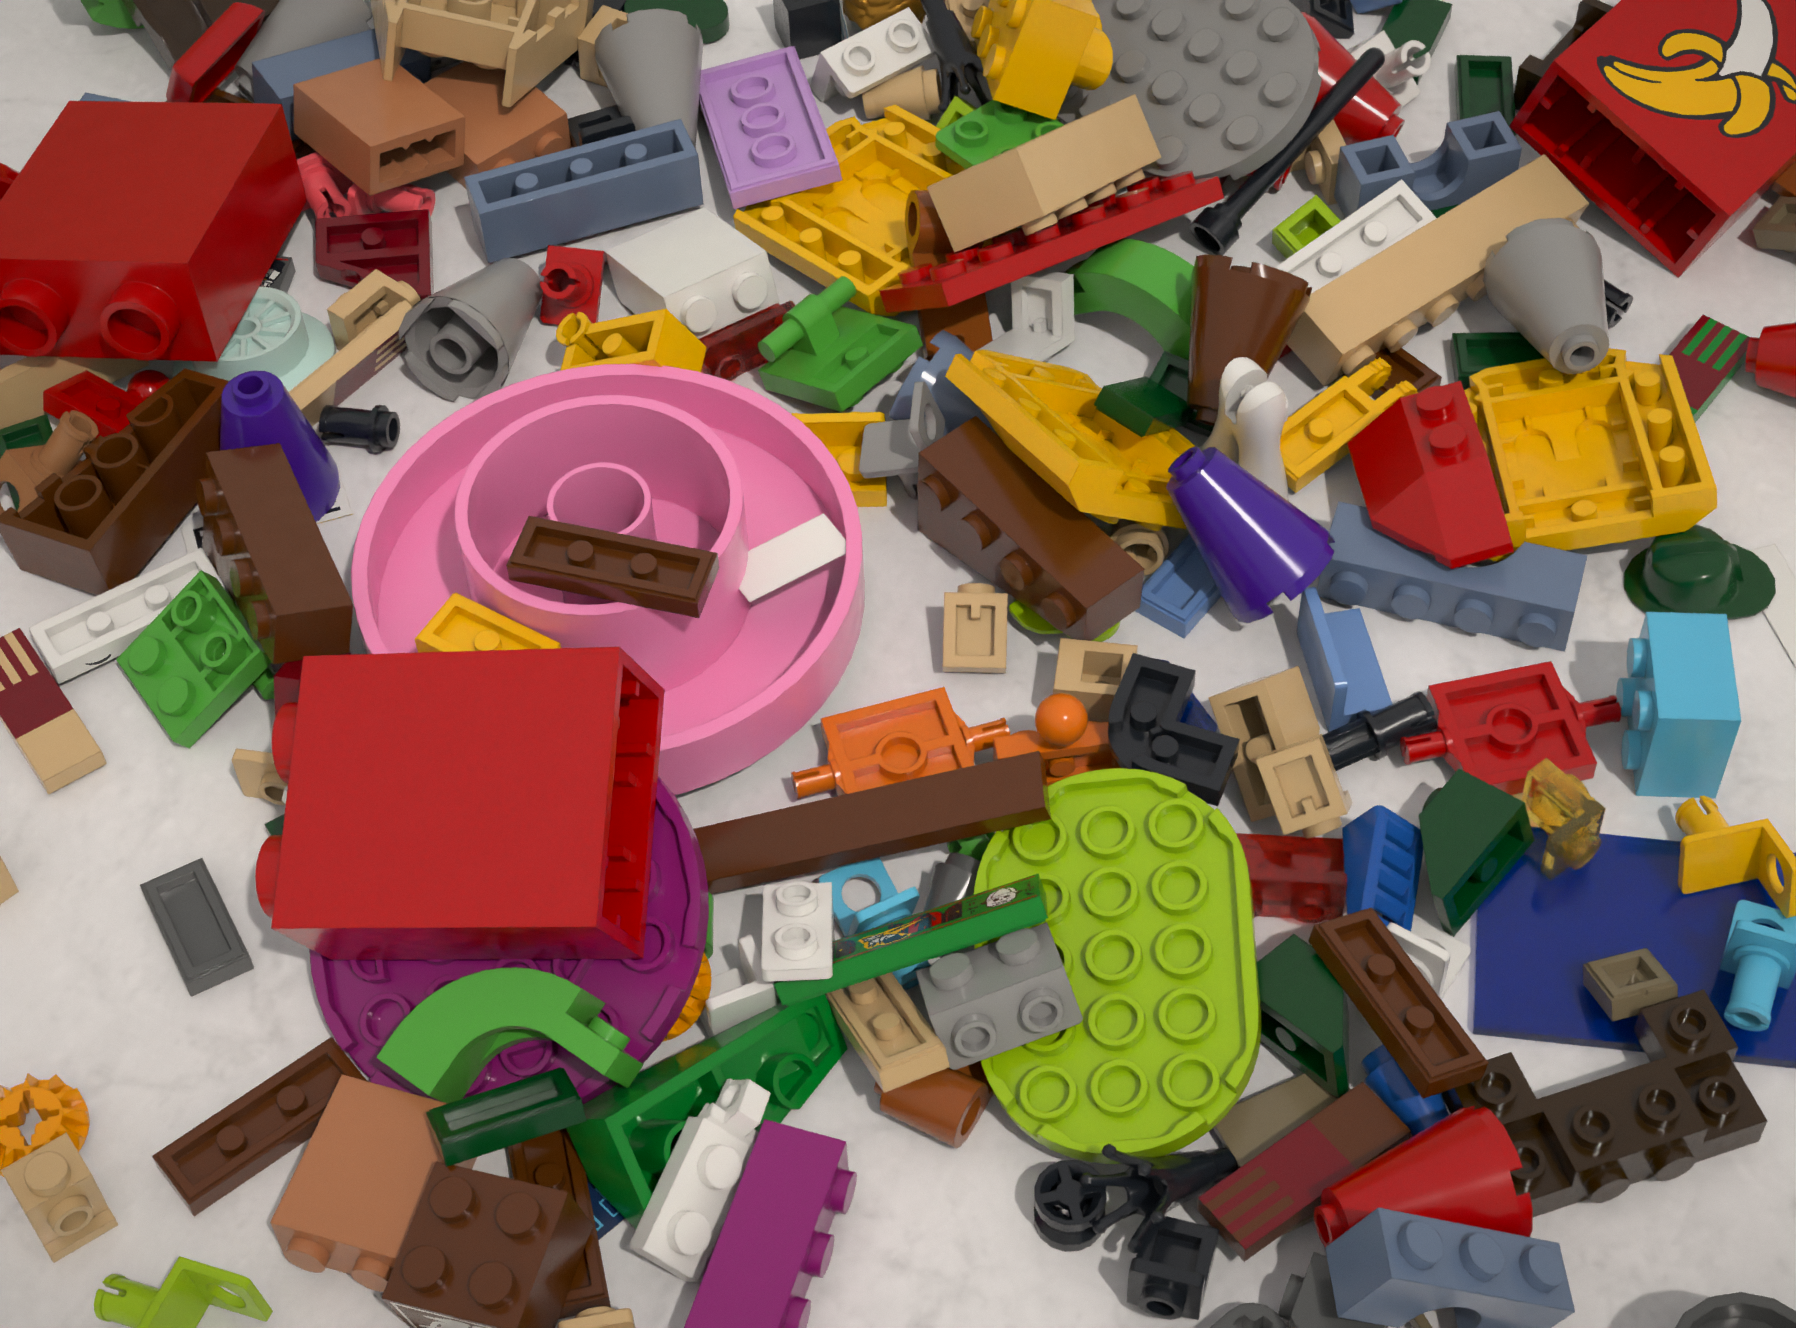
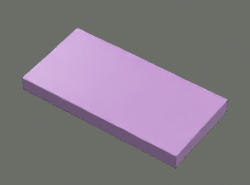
(766, 128)

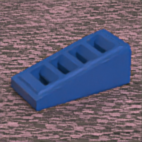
(1382, 865)

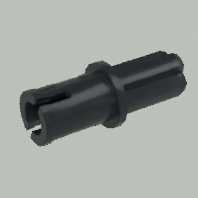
(1379, 730)

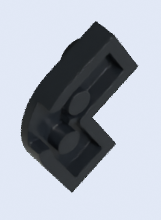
(1149, 734)

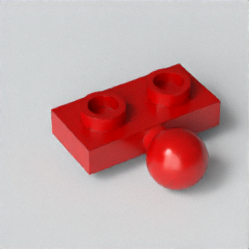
(101, 399)

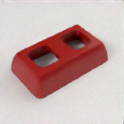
(214, 54)

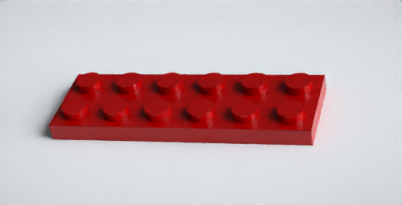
(1017, 255)

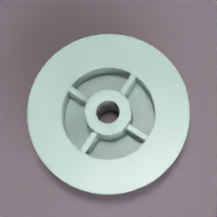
(271, 339)

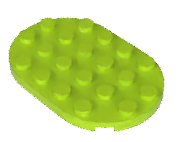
(1160, 958)

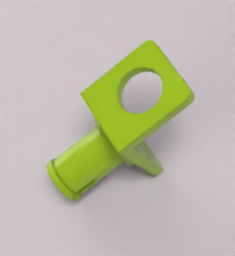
(180, 1299)

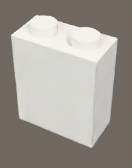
(694, 270)

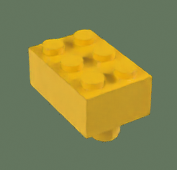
(1039, 50)

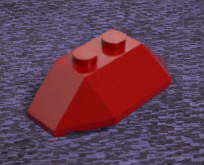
(1431, 478)

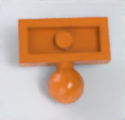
(1063, 738)

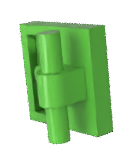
(833, 351)
(196, 660)

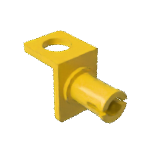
(1726, 855)

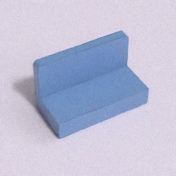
(1340, 661)

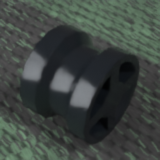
(1061, 1188)

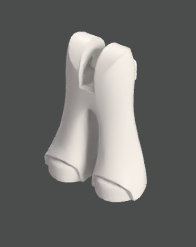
(1251, 422)

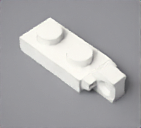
(701, 1181)

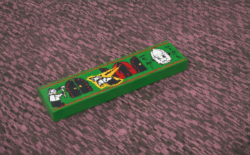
(926, 937)

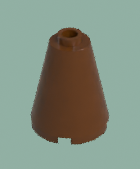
(1237, 316)

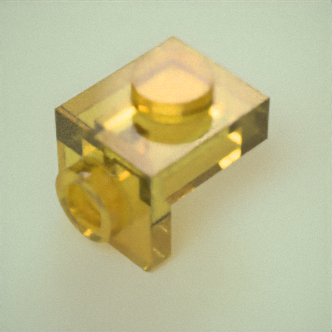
(1566, 813)

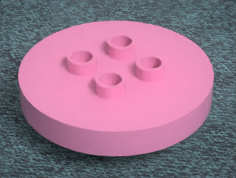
(648, 459)

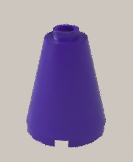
(262, 412)
(1246, 532)

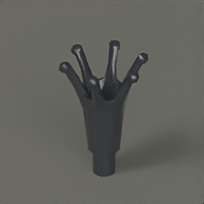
(954, 52)
(1158, 1185)

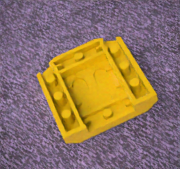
(857, 222)
(1054, 427)
(1592, 451)

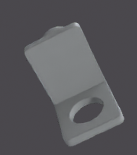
(895, 445)

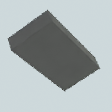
(197, 927)

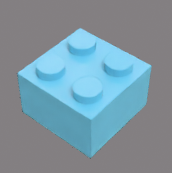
(1679, 705)

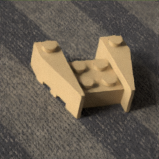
(510, 35)

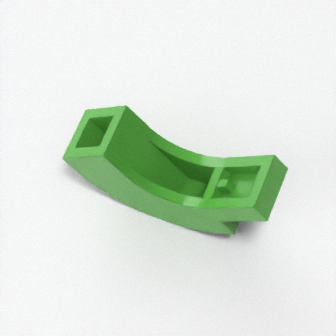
(1141, 285)
(478, 1016)

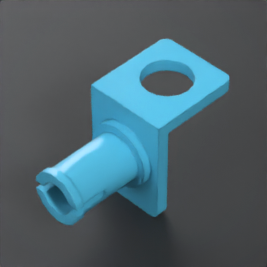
(889, 908)
(1761, 960)

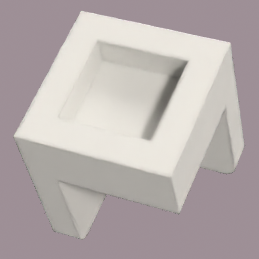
(738, 992)

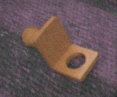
(61, 453)

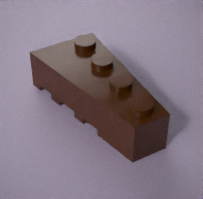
(126, 495)
(1023, 533)
(272, 554)

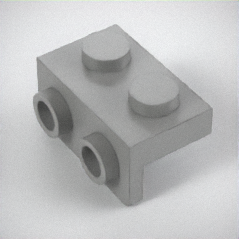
(998, 996)

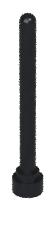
(1219, 226)

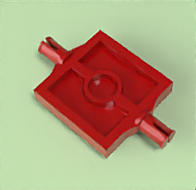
(1509, 724)

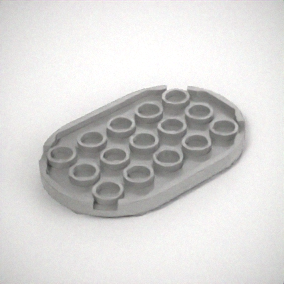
(1212, 77)

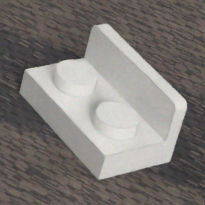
(872, 56)

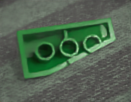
(637, 1127)

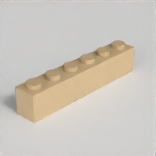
(1425, 273)

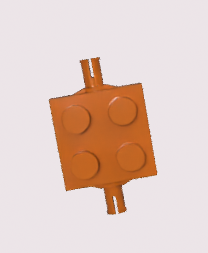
(895, 744)

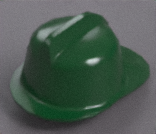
(1699, 575)

